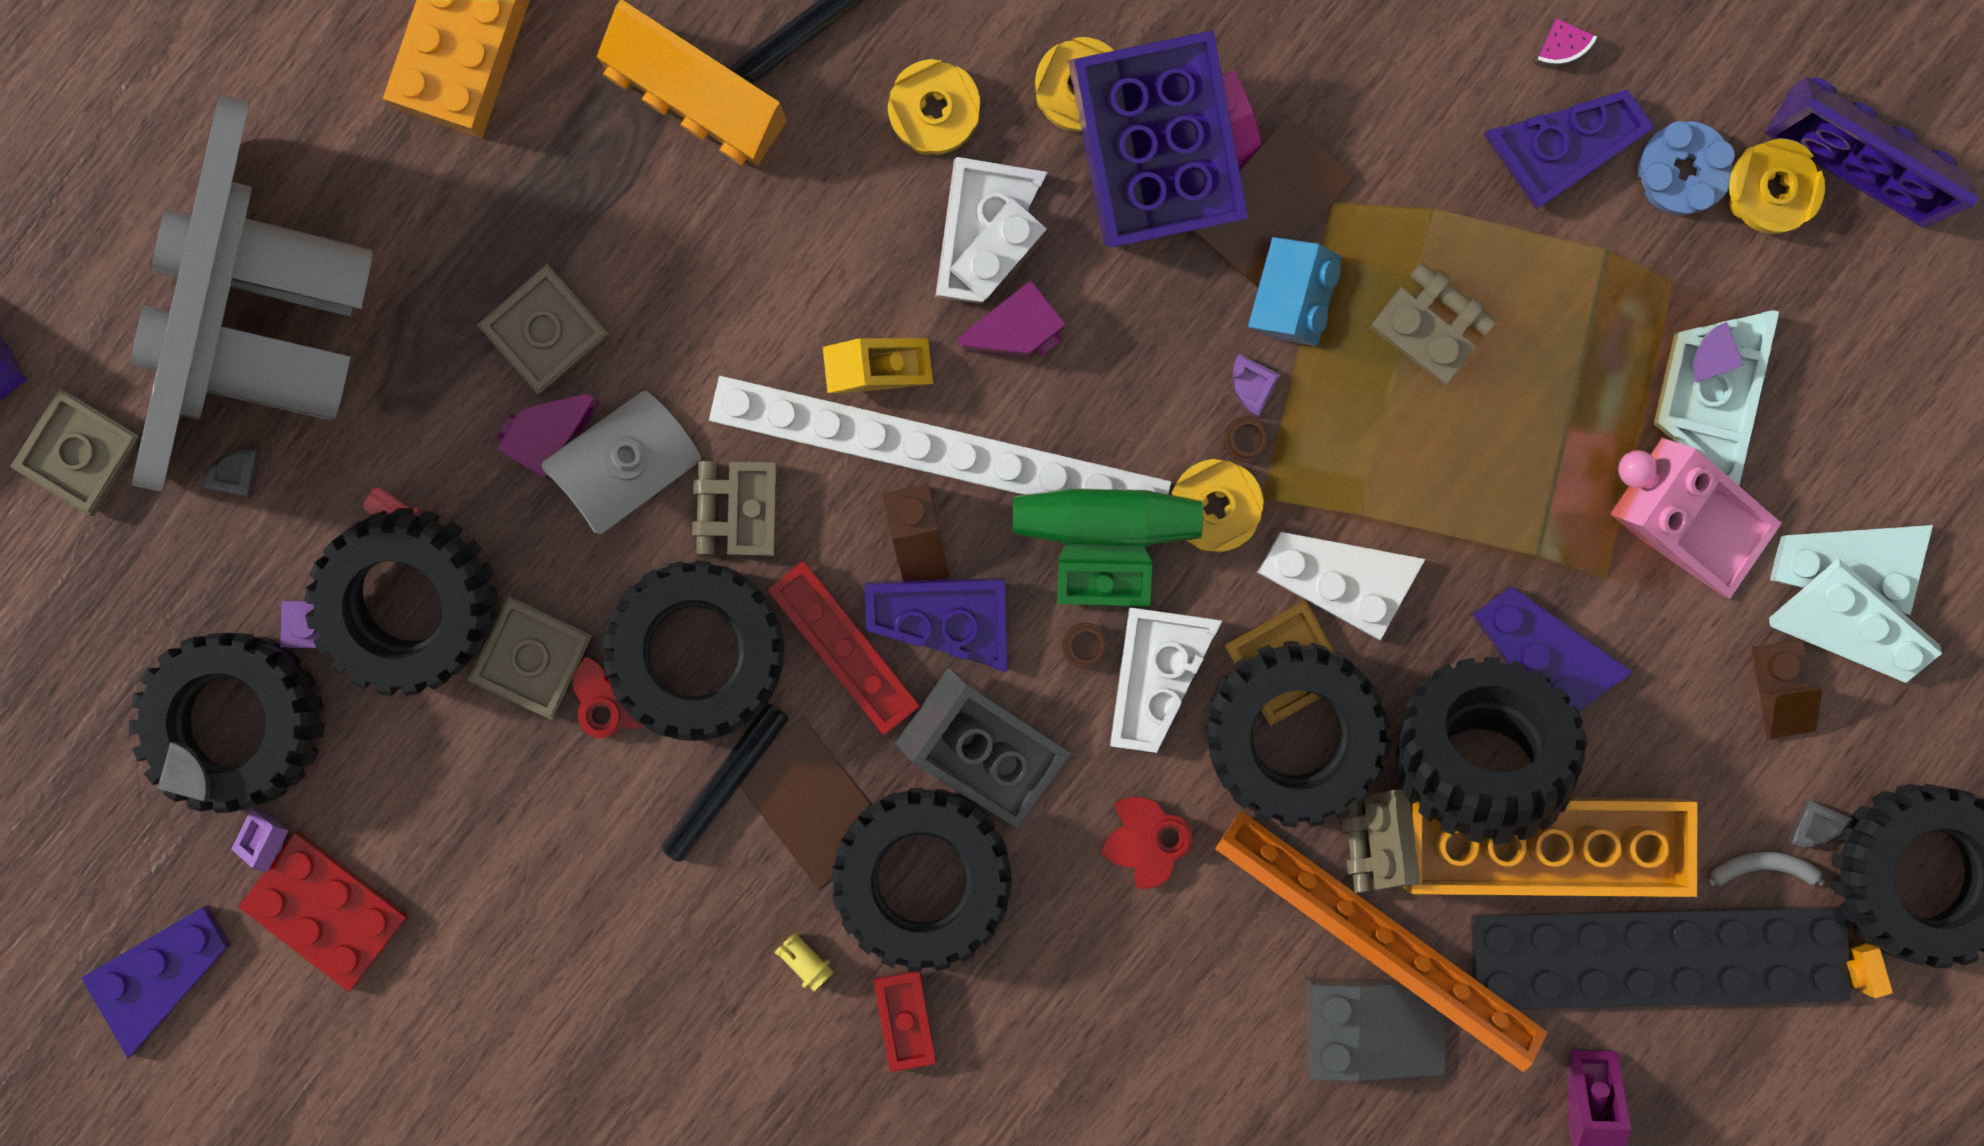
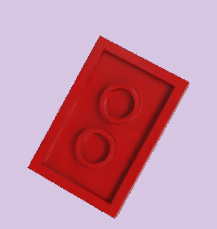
(323, 911)

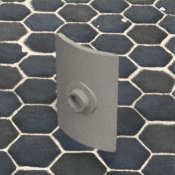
(622, 461)

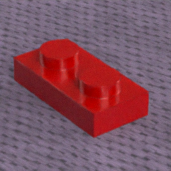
(904, 1020)

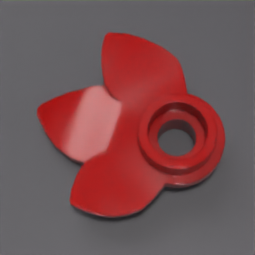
(595, 690)
(1140, 843)

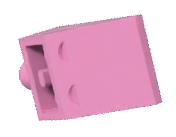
(1693, 514)

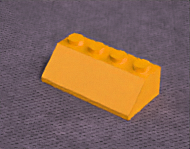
(690, 85)

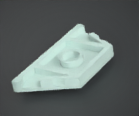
(1721, 410)

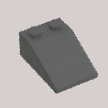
(981, 748)
(1370, 1031)

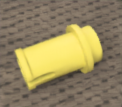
(804, 962)

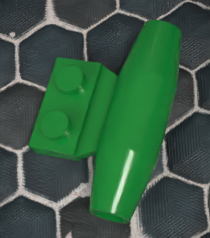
(1106, 538)

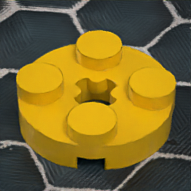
(1052, 76)
(944, 82)
(1797, 172)
(1244, 501)

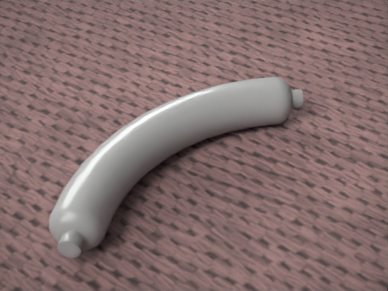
(1766, 861)

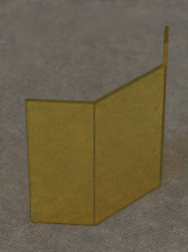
(1525, 430)

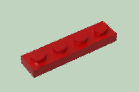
(843, 647)

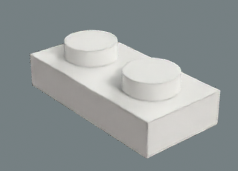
(997, 249)

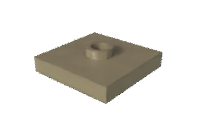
(543, 330)
(76, 452)
(530, 657)

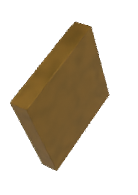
(1290, 625)

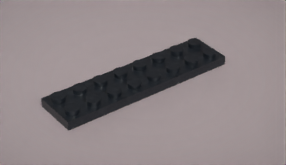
(1663, 957)

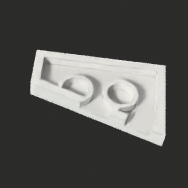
(975, 198)
(1342, 579)
(1155, 672)

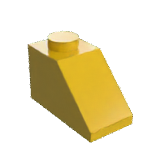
(877, 364)

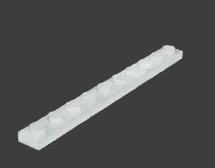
(911, 443)

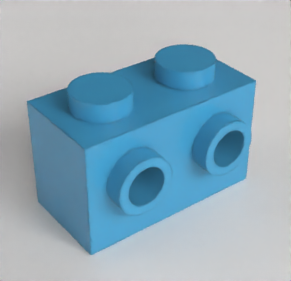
(1295, 291)

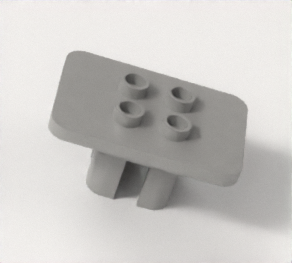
(227, 251)

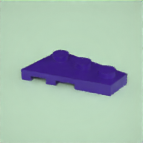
(1564, 146)
(944, 615)
(1545, 644)
(152, 978)

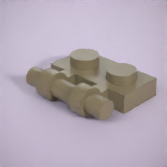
(1422, 334)
(750, 508)
(1390, 840)

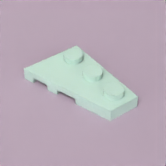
(1883, 557)
(1857, 623)

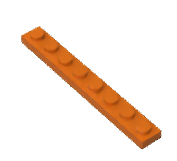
(1382, 941)

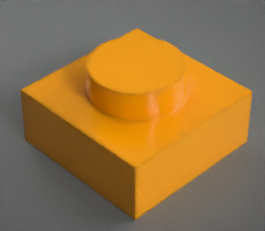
(1868, 970)

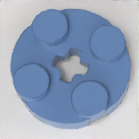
(1660, 177)

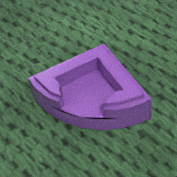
(1716, 354)
(1252, 384)

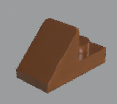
(1785, 689)

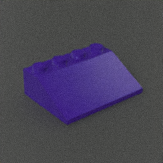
(1158, 139)
(1873, 155)

